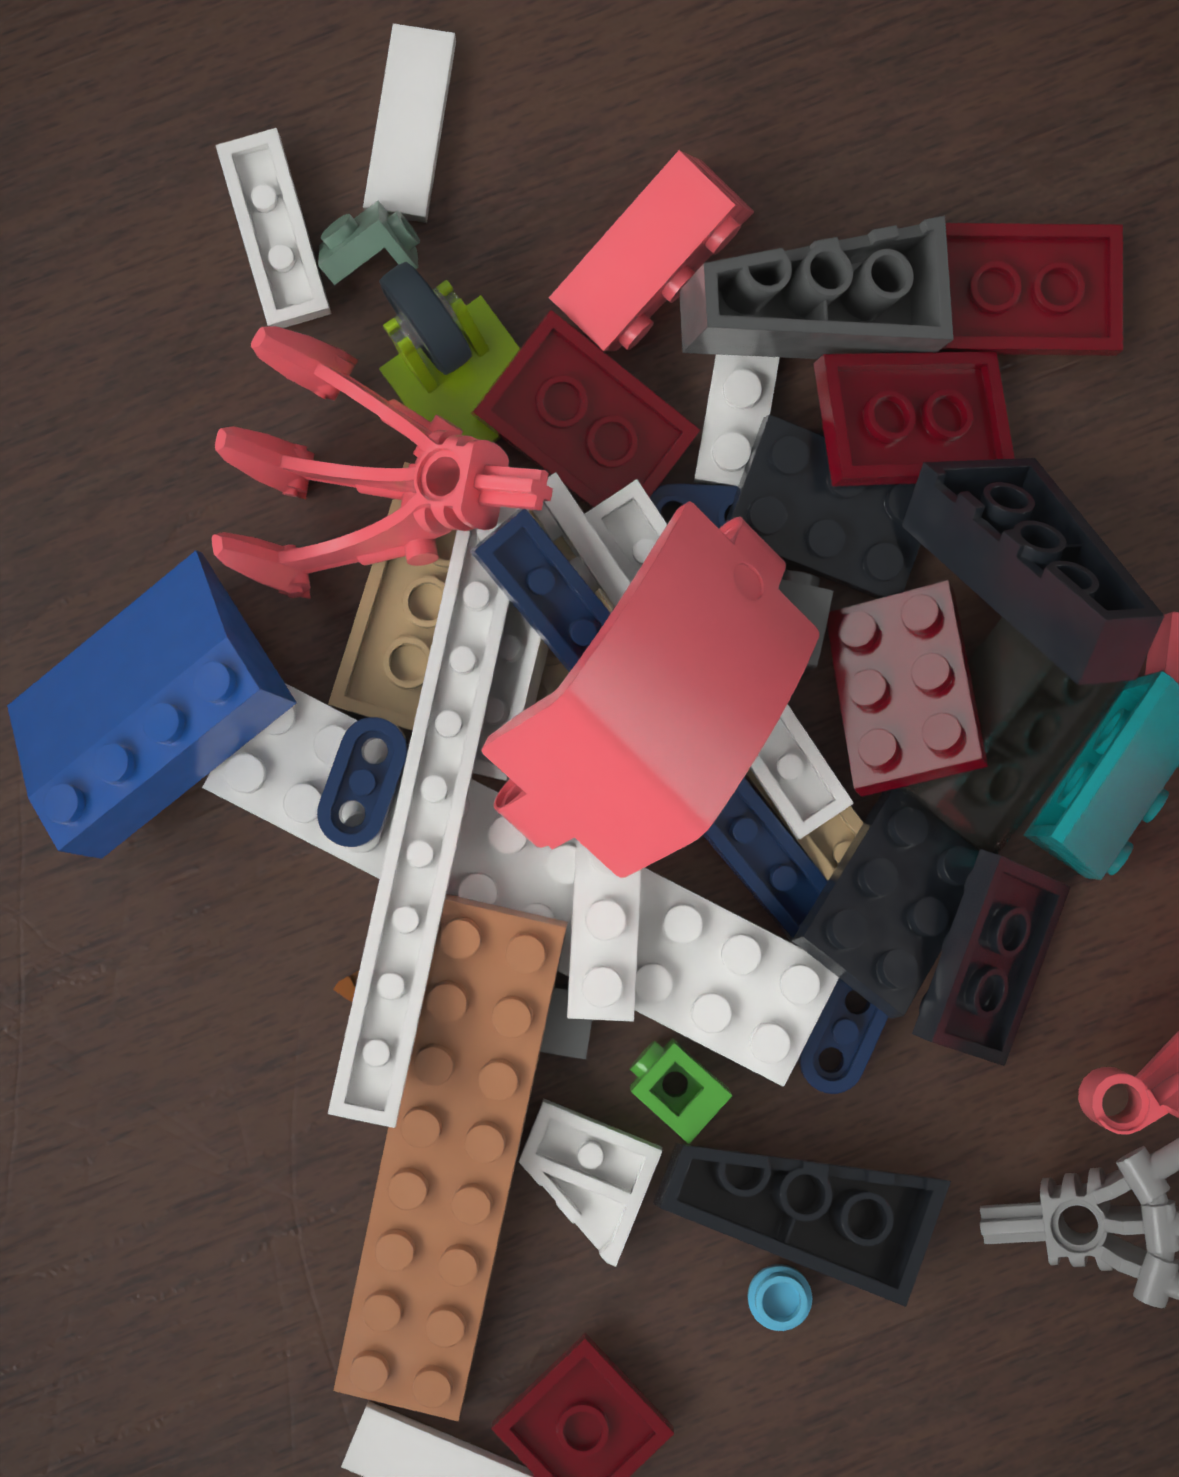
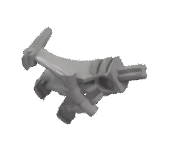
(1156, 1218)

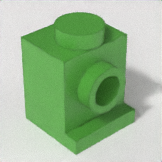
(688, 1110)

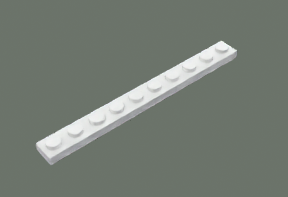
(422, 840)

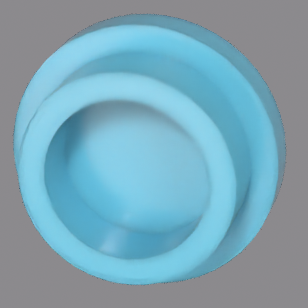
(779, 1297)

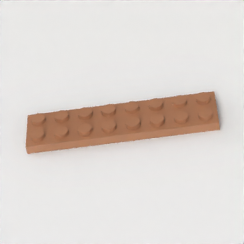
(451, 1159)

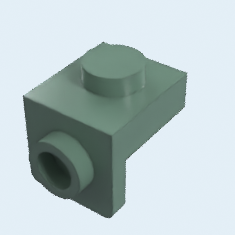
(355, 240)

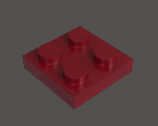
(582, 1419)

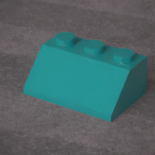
(1114, 780)

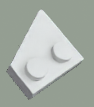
(591, 1173)

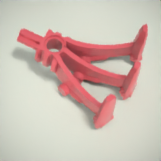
(449, 488)

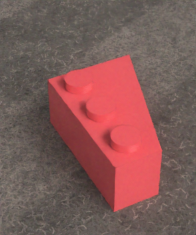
(651, 253)

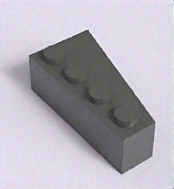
(825, 298)

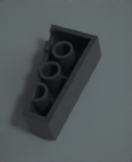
(1035, 564)
(824, 1216)

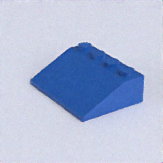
(143, 711)

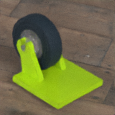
(444, 348)

